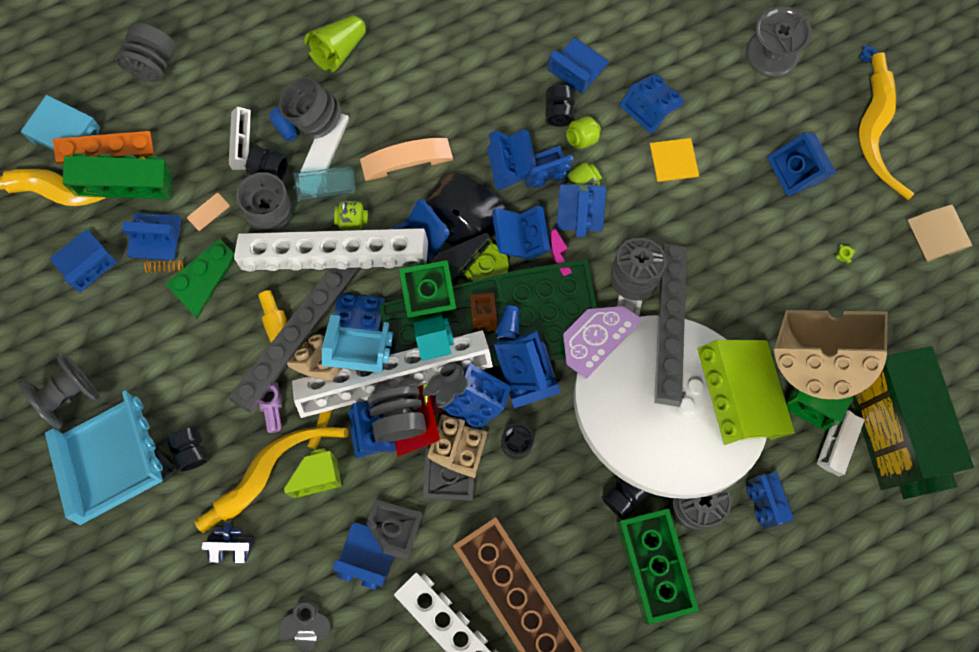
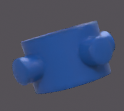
(867, 53)

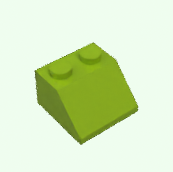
(314, 475)

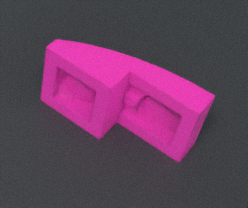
(557, 250)

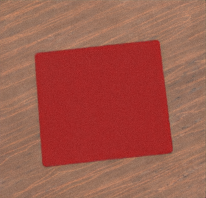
(429, 437)

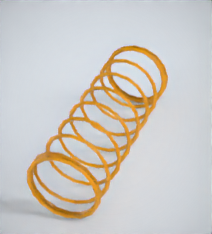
(149, 266)

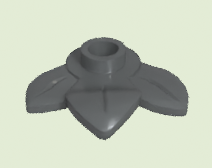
(447, 384)
(304, 629)

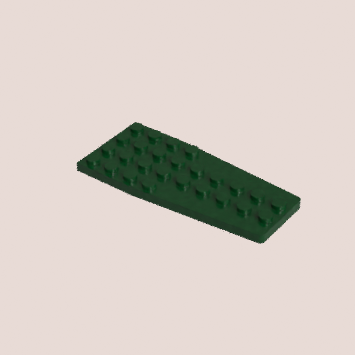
(542, 294)

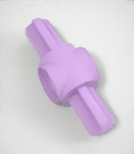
(271, 410)

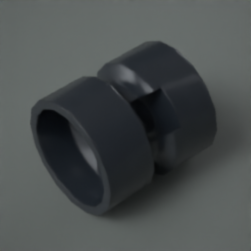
(559, 105)
(261, 161)
(517, 441)
(187, 449)
(623, 497)

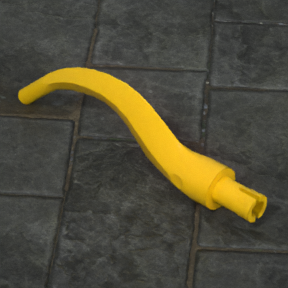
(877, 118)
(44, 183)
(273, 323)
(257, 475)

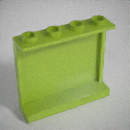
(745, 390)

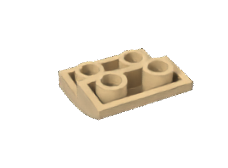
(939, 233)
(309, 360)
(458, 447)

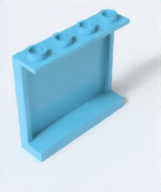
(104, 460)

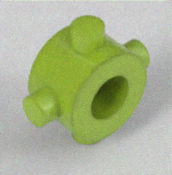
(844, 254)

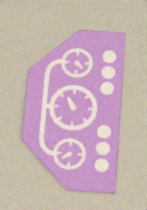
(596, 336)

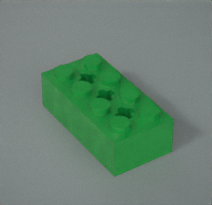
(117, 177)
(673, 569)

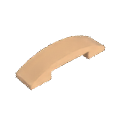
(405, 155)

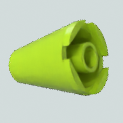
(334, 42)

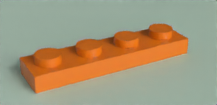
(112, 144)

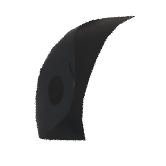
(472, 202)

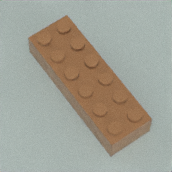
(513, 591)

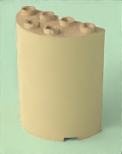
(832, 354)

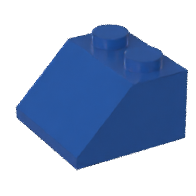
(801, 164)

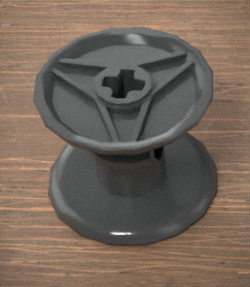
(778, 41)
(58, 391)

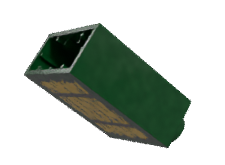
(912, 426)

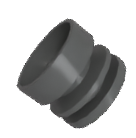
(145, 52)
(310, 107)
(263, 192)
(638, 269)
(396, 409)
(697, 517)

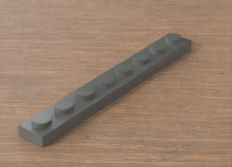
(671, 328)
(291, 337)

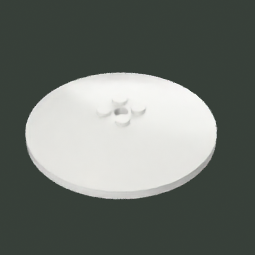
(654, 444)

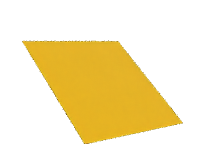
(674, 159)

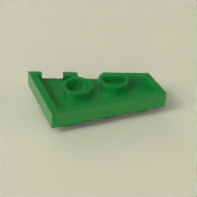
(199, 278)

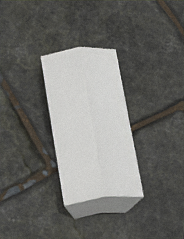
(236, 138)
(840, 444)

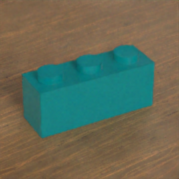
(433, 336)

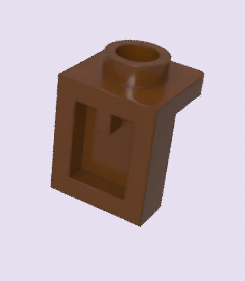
(483, 312)

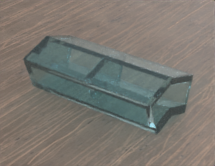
(324, 183)

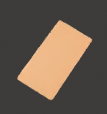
(208, 211)

